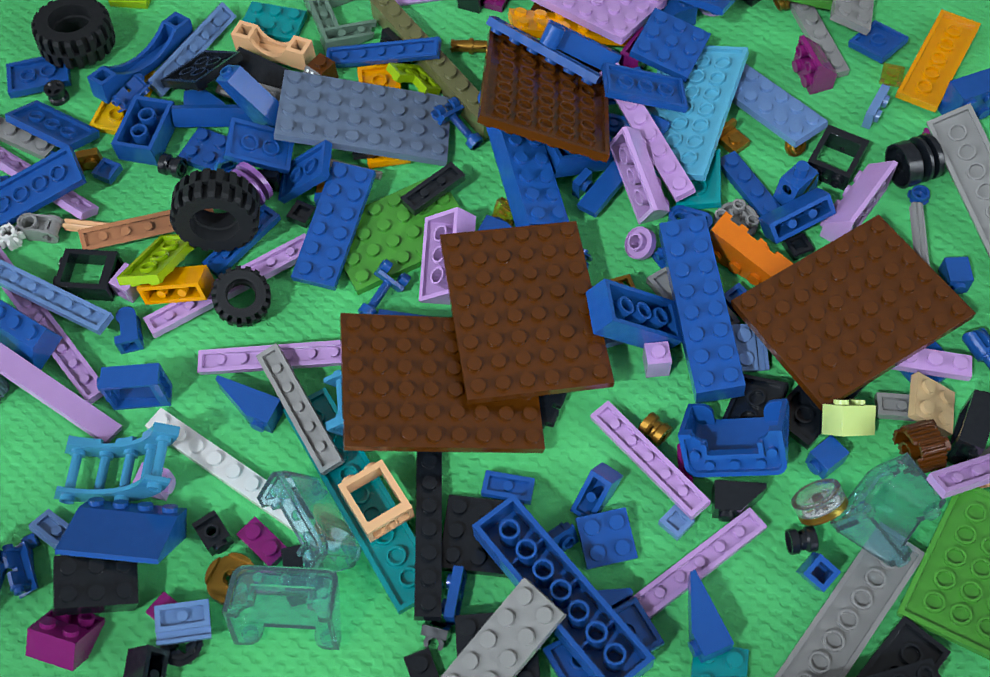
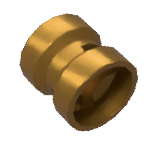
(655, 429)

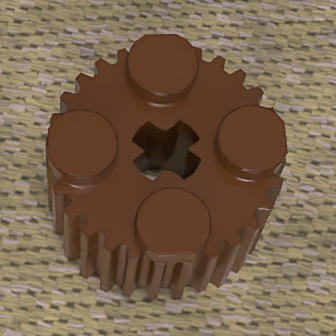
(923, 444)

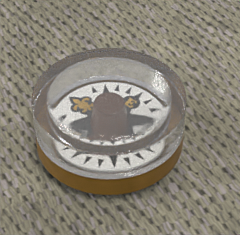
(819, 502)

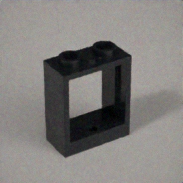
(844, 143)
(102, 291)
(971, 429)

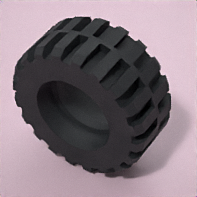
(73, 32)
(217, 191)

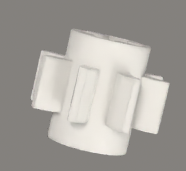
(11, 237)

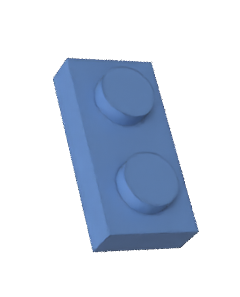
(874, 113)
(49, 527)

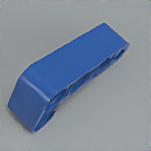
(577, 45)

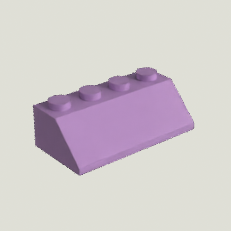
(639, 175)
(858, 199)
(433, 279)

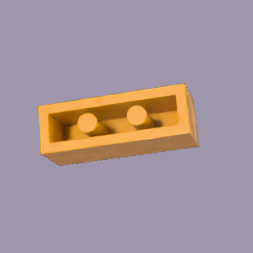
(181, 285)

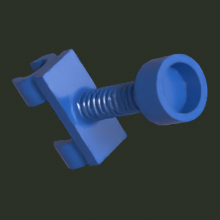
(455, 110)
(388, 282)

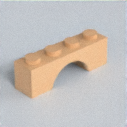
(295, 53)

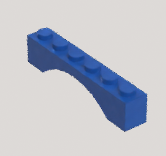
(110, 79)

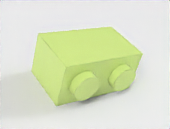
(848, 418)

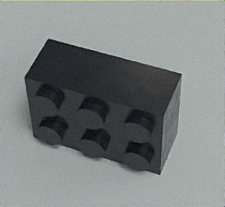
(93, 585)

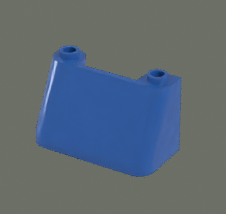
(735, 445)

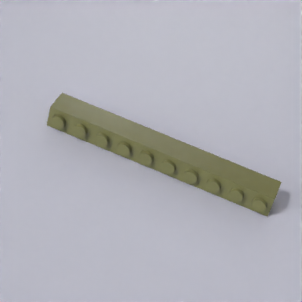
(442, 70)

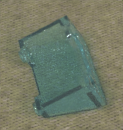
(888, 509)
(314, 519)
(283, 599)

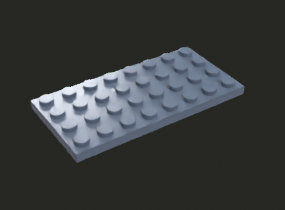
(361, 118)

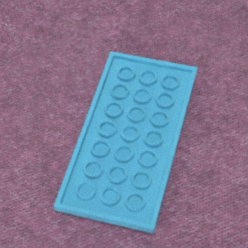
(709, 96)

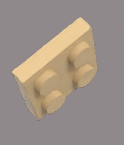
(931, 401)

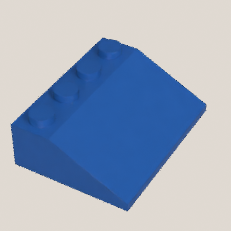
(124, 531)

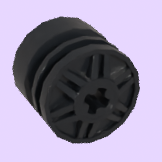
(917, 160)

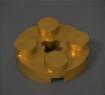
(218, 571)

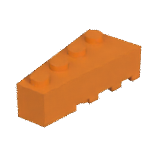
(744, 253)

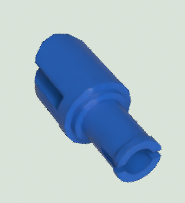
(979, 344)

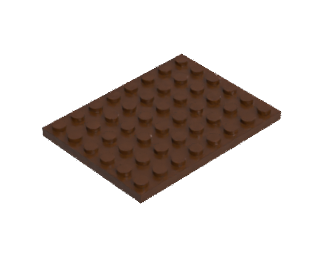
(542, 101)
(851, 311)
(523, 312)
(410, 394)

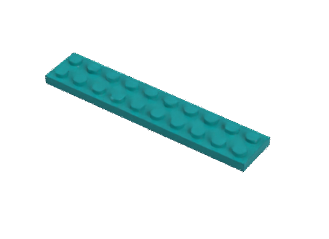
(391, 554)

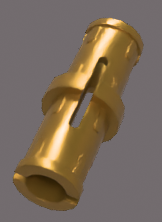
(469, 45)

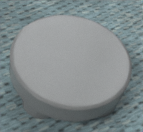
(740, 213)

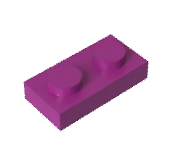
(262, 542)

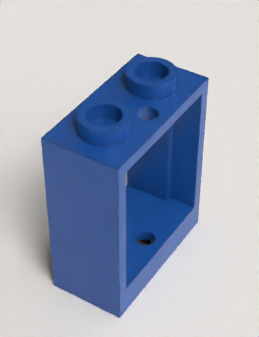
(135, 386)

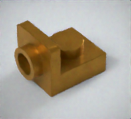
(733, 139)
(88, 158)

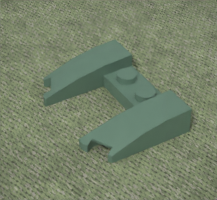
(331, 32)

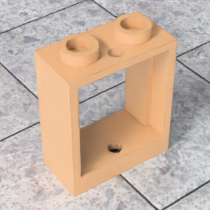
(388, 520)

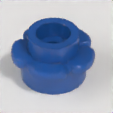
(919, 194)

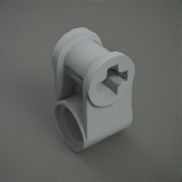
(40, 227)

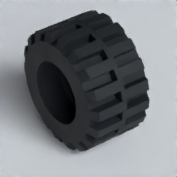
(234, 278)

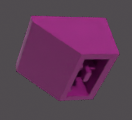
(813, 66)
(63, 639)

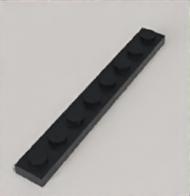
(428, 537)

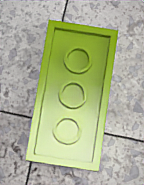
(156, 261)

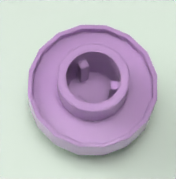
(640, 243)

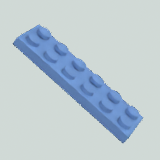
(777, 108)

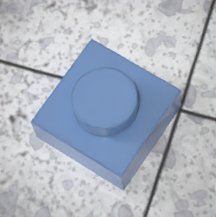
(676, 522)

